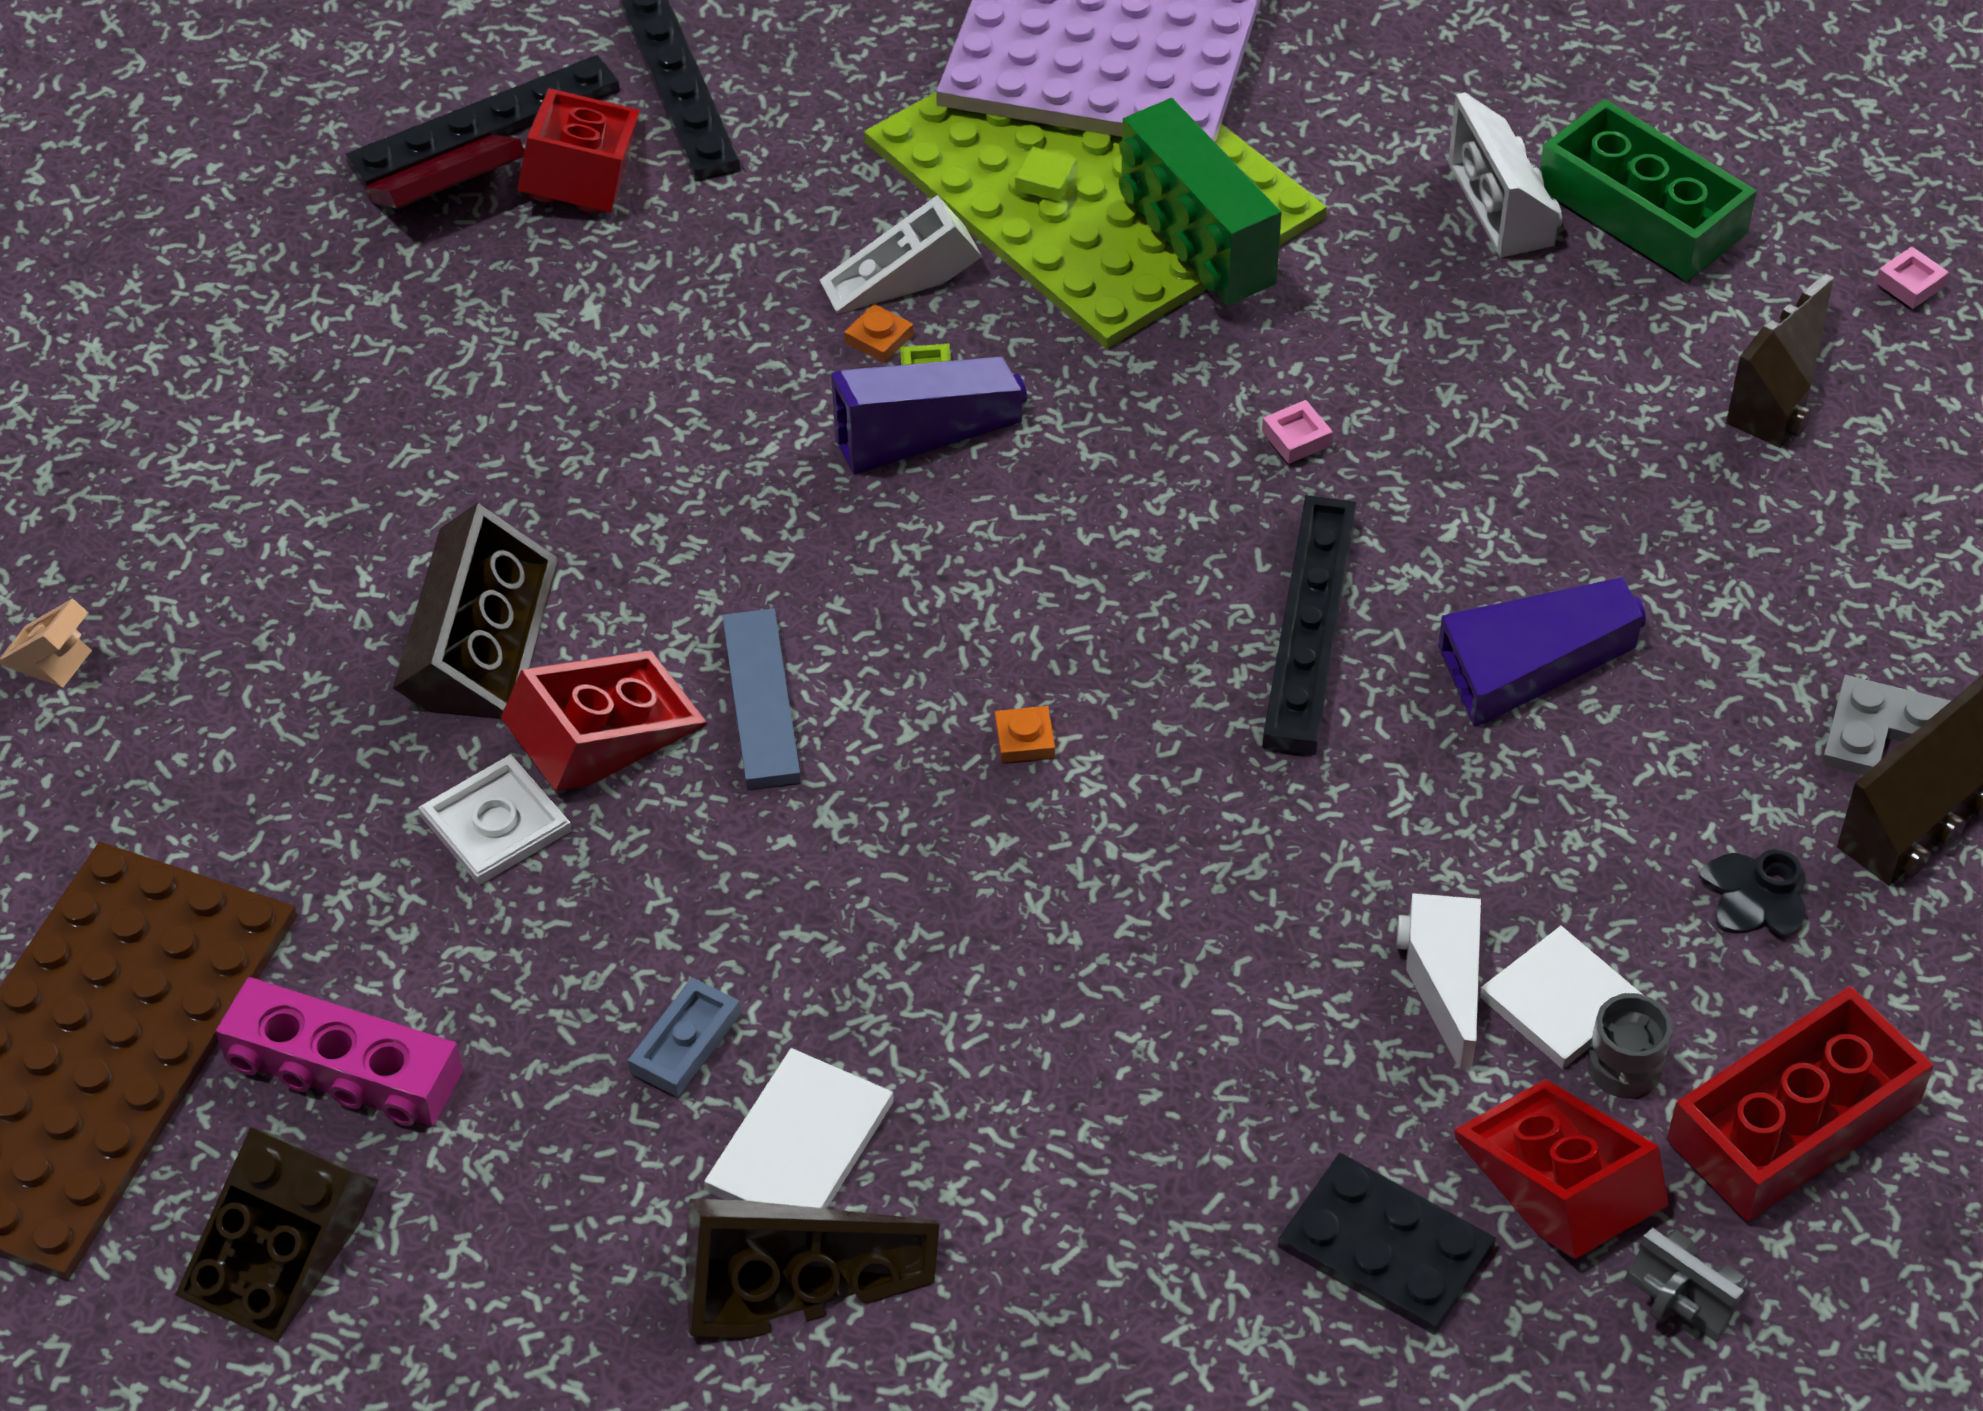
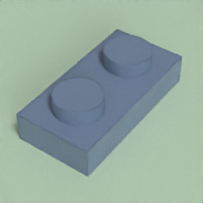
(684, 1037)

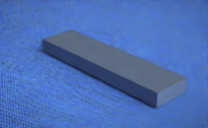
(761, 699)

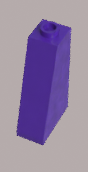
(921, 407)
(1536, 643)

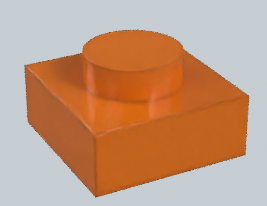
(878, 333)
(1024, 734)

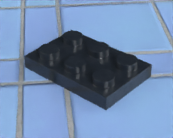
(1387, 1243)

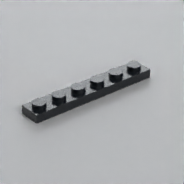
(681, 88)
(496, 115)
(1309, 626)

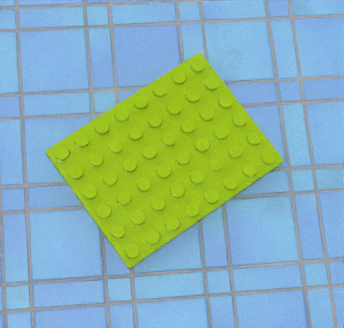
(1092, 247)

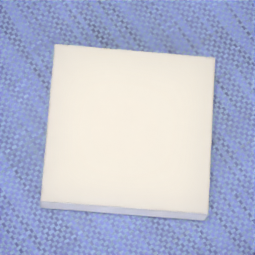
(495, 819)
(1555, 995)

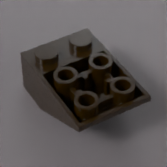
(274, 1232)

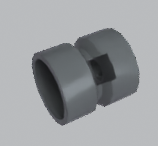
(1629, 1045)

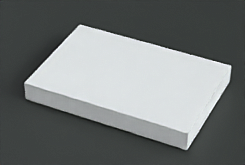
(800, 1135)

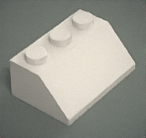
(1501, 180)

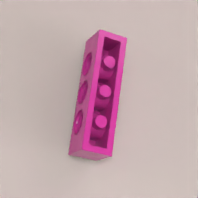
(321, 1031)

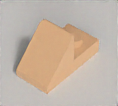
(50, 645)

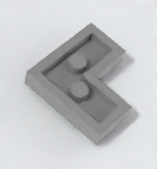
(1869, 715)

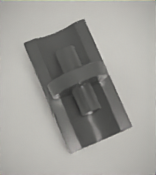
(1685, 1285)

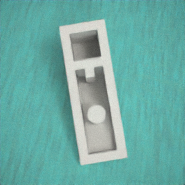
(907, 258)
(1444, 965)

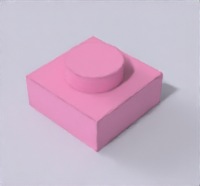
(1912, 277)
(1297, 431)

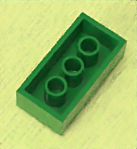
(1646, 189)
(1199, 201)

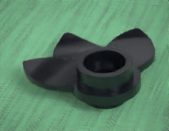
(1752, 896)

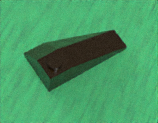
(1779, 370)
(778, 1259)

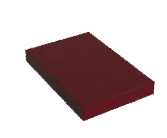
(445, 171)

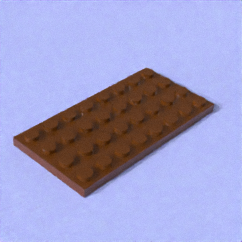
(108, 1036)

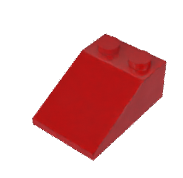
(577, 151)
(597, 716)
(1566, 1166)

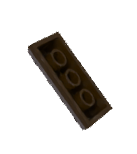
(475, 617)
(1919, 792)

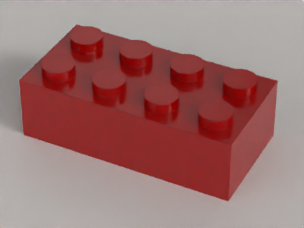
(1799, 1103)

